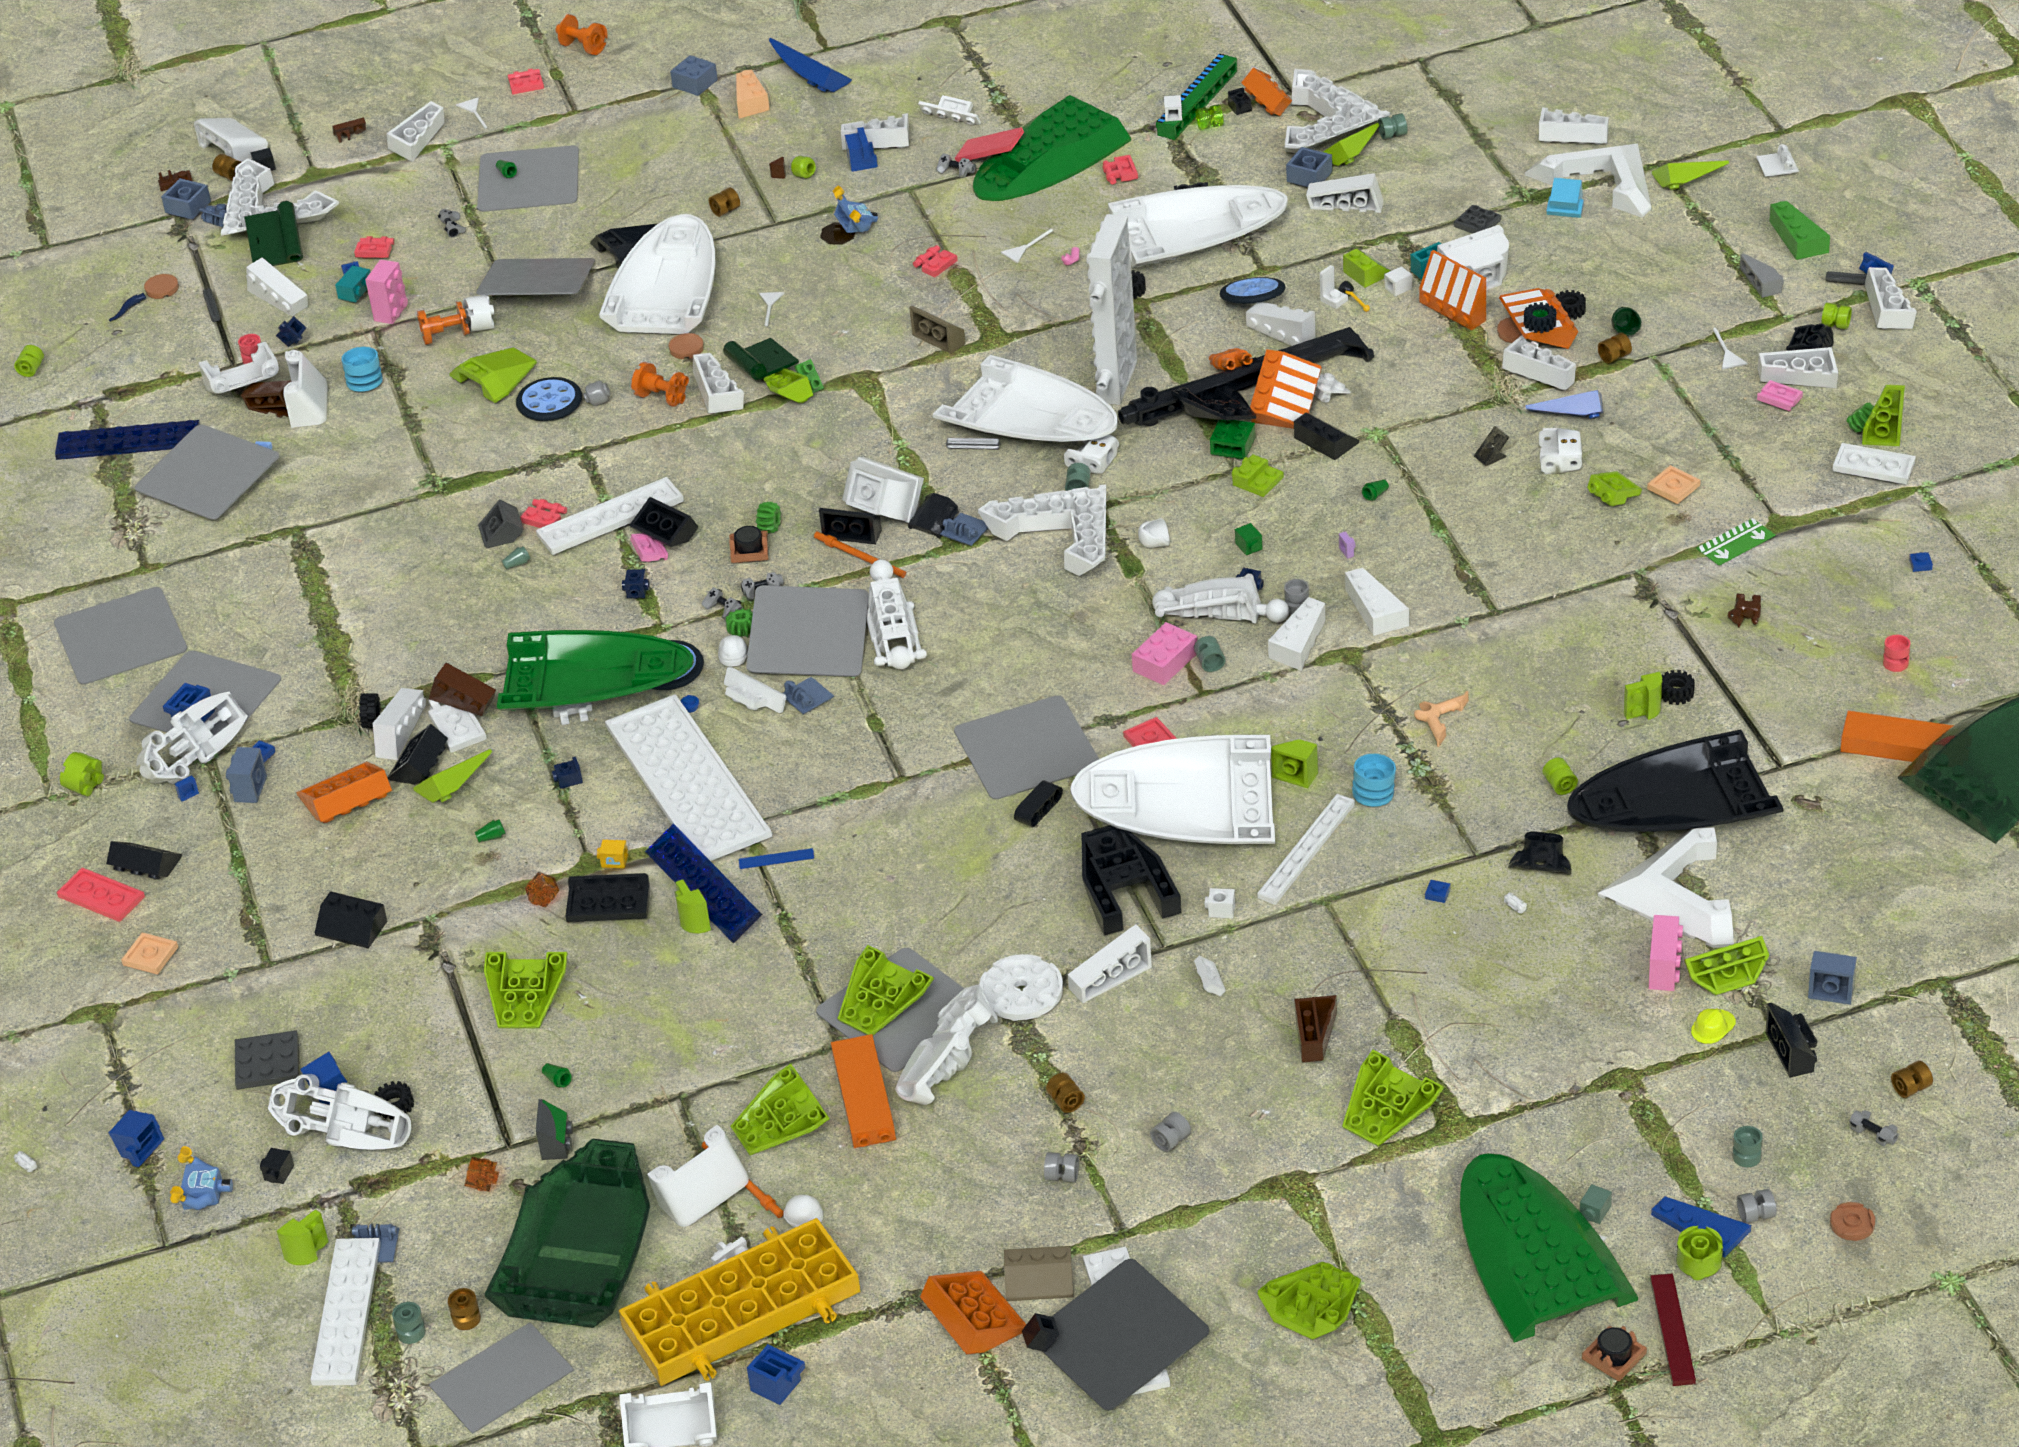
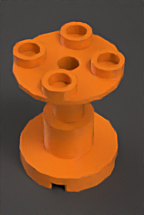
(591, 37)
(436, 324)
(647, 380)

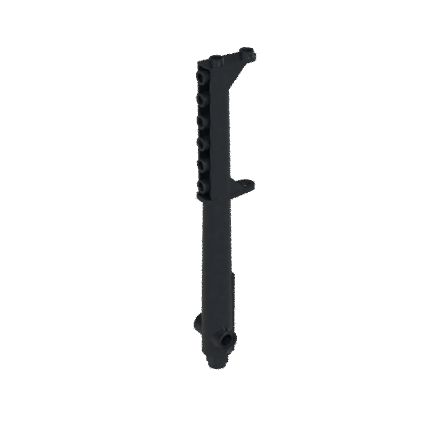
(1158, 405)

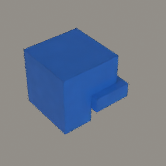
(860, 151)
(185, 697)
(326, 1071)
(136, 1136)
(774, 1374)

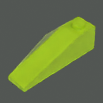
(1349, 147)
(1677, 174)
(790, 385)
(1885, 420)
(450, 780)

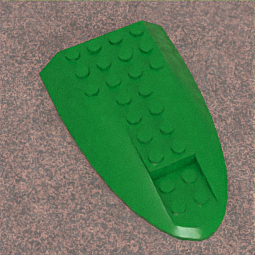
(1051, 150)
(585, 667)
(1533, 1246)

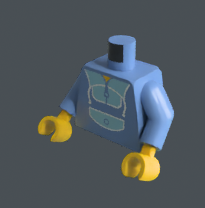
(852, 215)
(200, 1183)

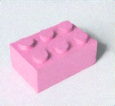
(386, 291)
(1164, 653)
(1664, 953)

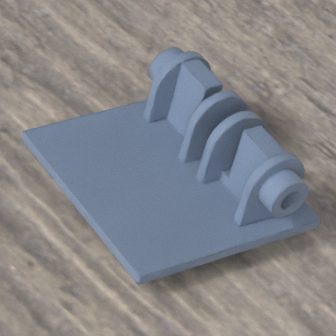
(214, 214)
(964, 529)
(806, 694)
(386, 1233)

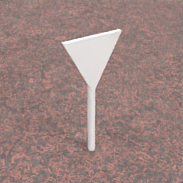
(471, 105)
(1016, 253)
(770, 298)
(1730, 359)

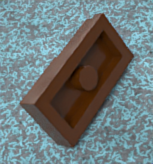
(345, 129)
(168, 181)

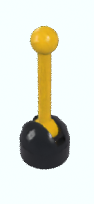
(1347, 288)

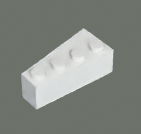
(1572, 127)
(1347, 193)
(275, 288)
(1282, 323)
(1538, 364)
(1799, 367)
(1375, 603)
(1298, 634)
(397, 722)

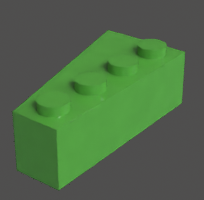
(1798, 231)

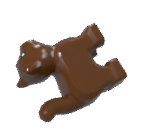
(1745, 609)

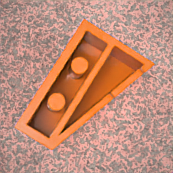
(1266, 92)

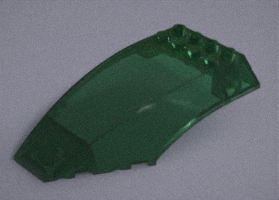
(1974, 771)
(575, 1238)

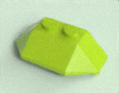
(1729, 966)

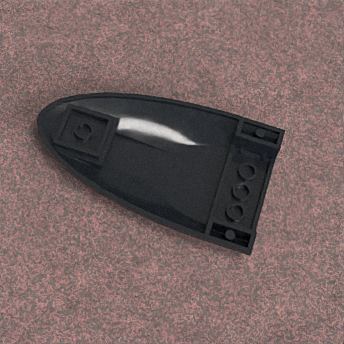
(1676, 788)

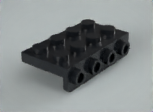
(608, 897)

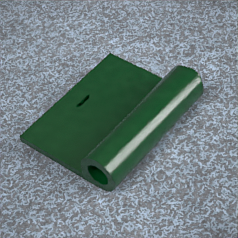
(277, 235)
(761, 358)

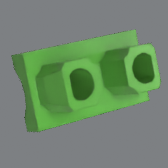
(807, 368)

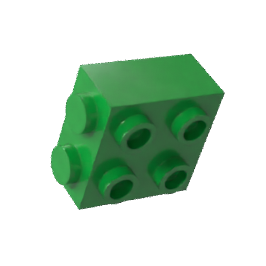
(1232, 438)

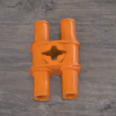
(1230, 359)

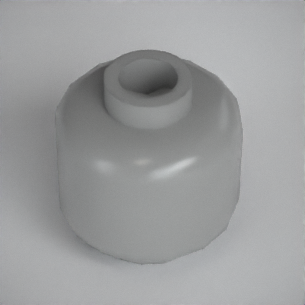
(597, 393)

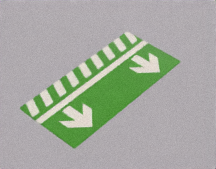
(1735, 541)

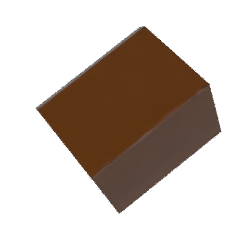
(777, 168)

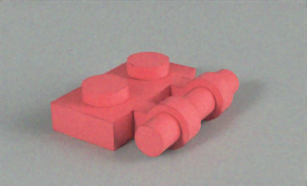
(525, 81)
(1121, 168)
(374, 247)
(938, 263)
(539, 517)

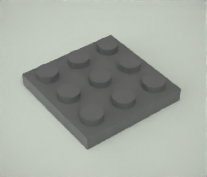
(266, 1059)

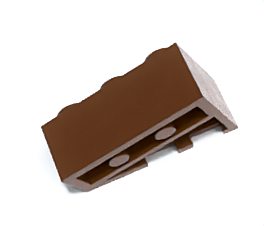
(266, 397)
(461, 690)
(1314, 1025)

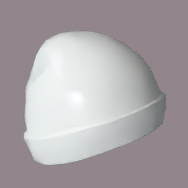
(732, 651)
(801, 1210)

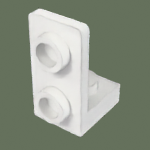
(1328, 293)

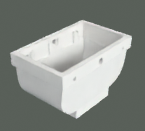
(1482, 252)
(882, 489)

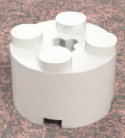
(478, 313)

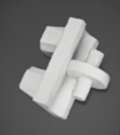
(727, 1251)

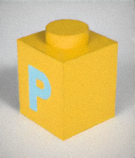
(613, 853)

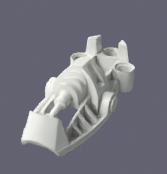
(190, 738)
(948, 1048)
(347, 1115)

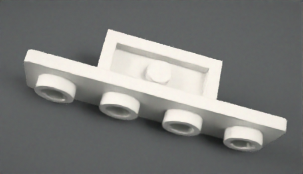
(951, 108)
(752, 692)

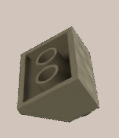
(936, 330)
(1038, 1273)

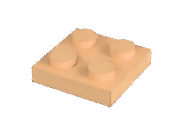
(1673, 484)
(149, 953)

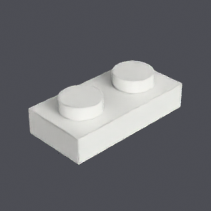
(1209, 975)

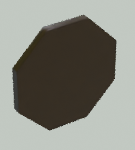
(836, 234)

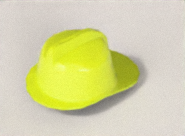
(1712, 1025)

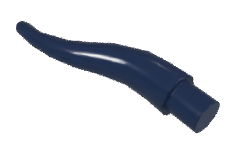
(130, 302)

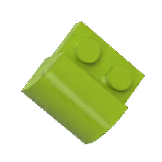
(1643, 697)
(691, 909)
(303, 1239)

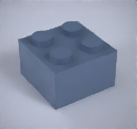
(694, 75)
(1308, 167)
(186, 198)
(246, 775)
(1832, 977)

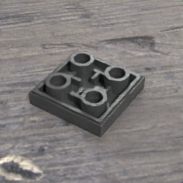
(1477, 219)

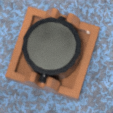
(748, 545)
(1615, 1352)

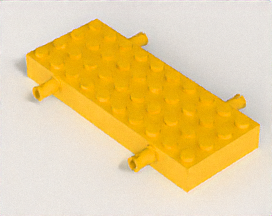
(739, 1301)

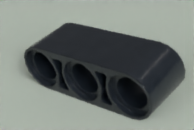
(1038, 803)

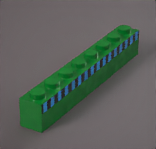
(1199, 94)

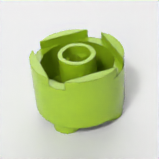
(81, 773)
(1699, 1252)

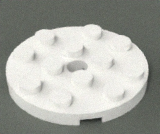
(1041, 991)

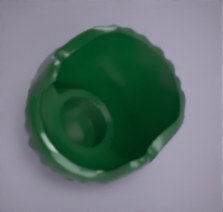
(1626, 321)

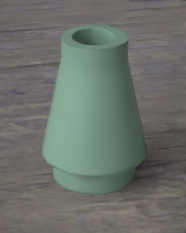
(516, 558)

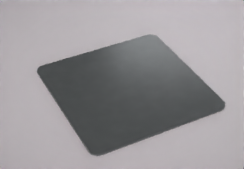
(1122, 1334)

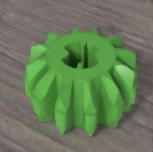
(1859, 417)
(768, 517)
(739, 622)

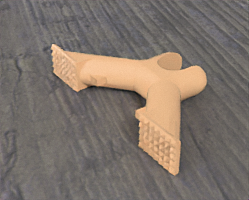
(1431, 712)

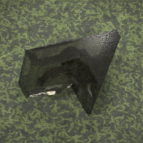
(1490, 449)

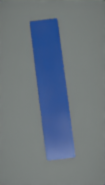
(776, 858)

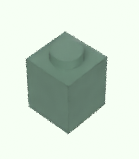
(1595, 1203)

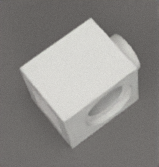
(1220, 903)

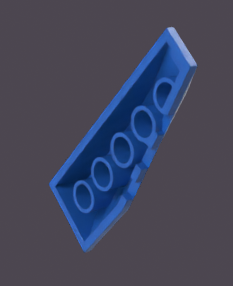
(814, 71)

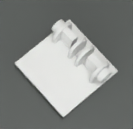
(1777, 163)
(1328, 384)

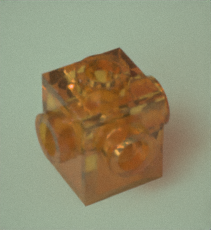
(542, 889)
(481, 1174)

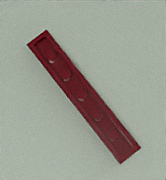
(1672, 1329)

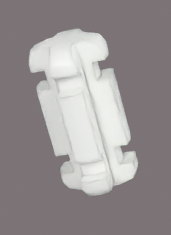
(1515, 903)
(25, 1161)

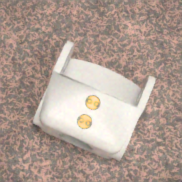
(1561, 452)
(1094, 453)

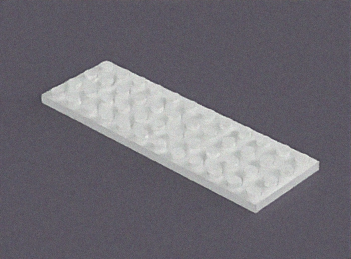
(688, 777)

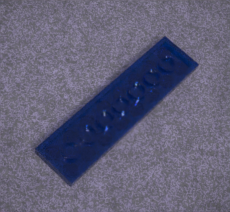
(122, 439)
(684, 861)

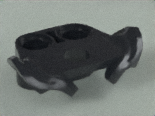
(1542, 848)

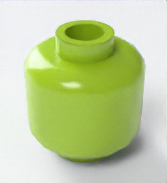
(803, 167)

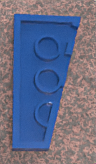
(1683, 1215)

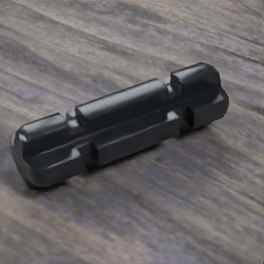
(1806, 1030)

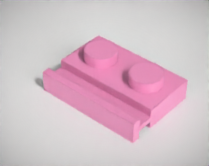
(1779, 395)
(648, 548)

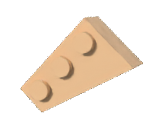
(750, 94)

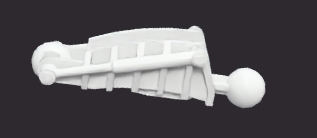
(1219, 598)
(890, 607)

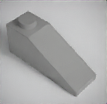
(1761, 276)

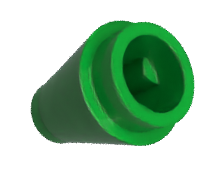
(507, 168)
(1374, 489)
(490, 831)
(557, 1075)

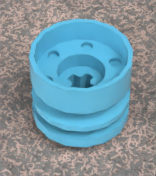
(362, 369)
(1373, 780)

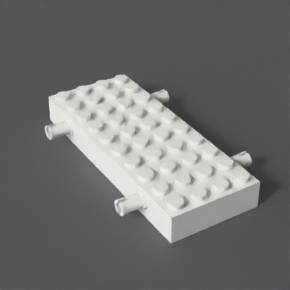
(1112, 308)

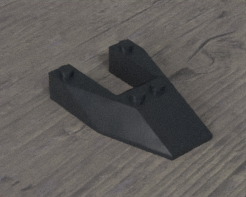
(1117, 860)

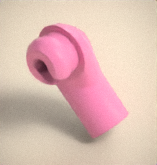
(1070, 259)

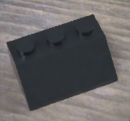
(1323, 436)
(664, 523)
(850, 525)
(419, 756)
(141, 859)
(350, 919)
(1789, 1042)

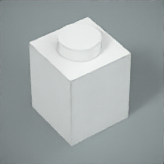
(1173, 108)
(1398, 281)

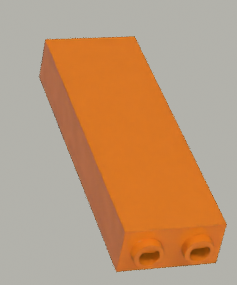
(1888, 736)
(863, 1091)

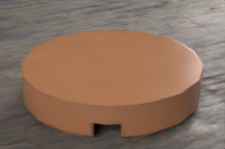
(161, 285)
(1508, 330)
(686, 345)
(1852, 1221)

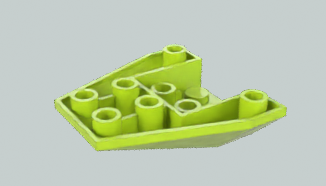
(495, 371)
(523, 987)
(879, 991)
(1386, 1099)
(779, 1113)
(1311, 1299)

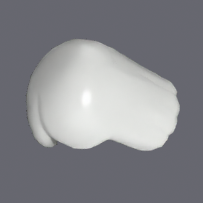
(1154, 534)

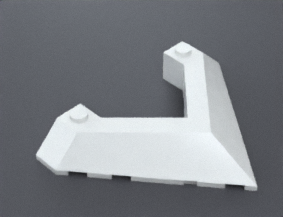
(1340, 107)
(1623, 162)
(247, 195)
(1075, 509)
(1652, 891)

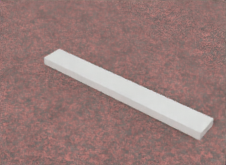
(1306, 849)

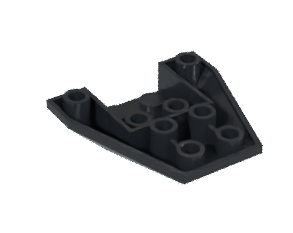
(620, 240)
(1225, 406)

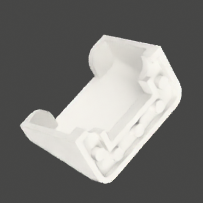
(230, 136)
(262, 367)
(306, 393)
(700, 1182)
(670, 1418)

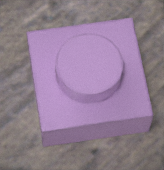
(1346, 545)

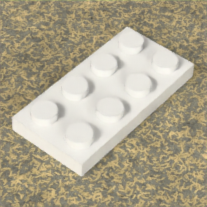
(1874, 463)

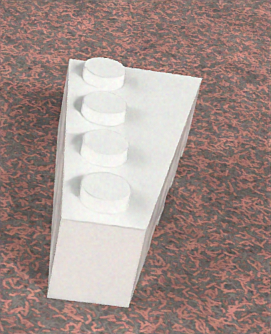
(416, 131)
(883, 134)
(1887, 302)
(715, 386)
(1112, 965)

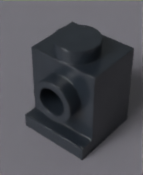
(1239, 101)

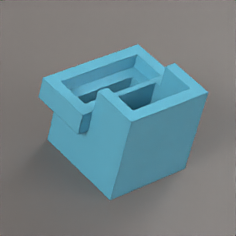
(1566, 198)

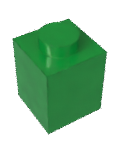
(1248, 539)

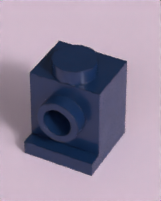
(567, 773)

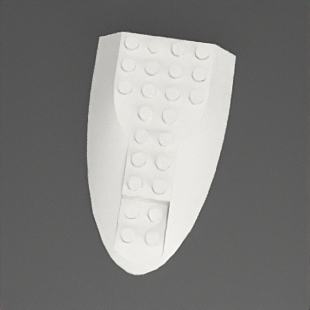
(1194, 219)
(663, 279)
(1030, 405)
(1184, 789)

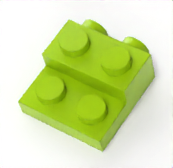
(1256, 475)
(1612, 487)

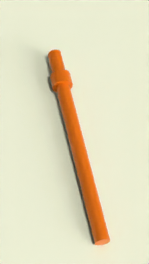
(832, 541)
(765, 1200)

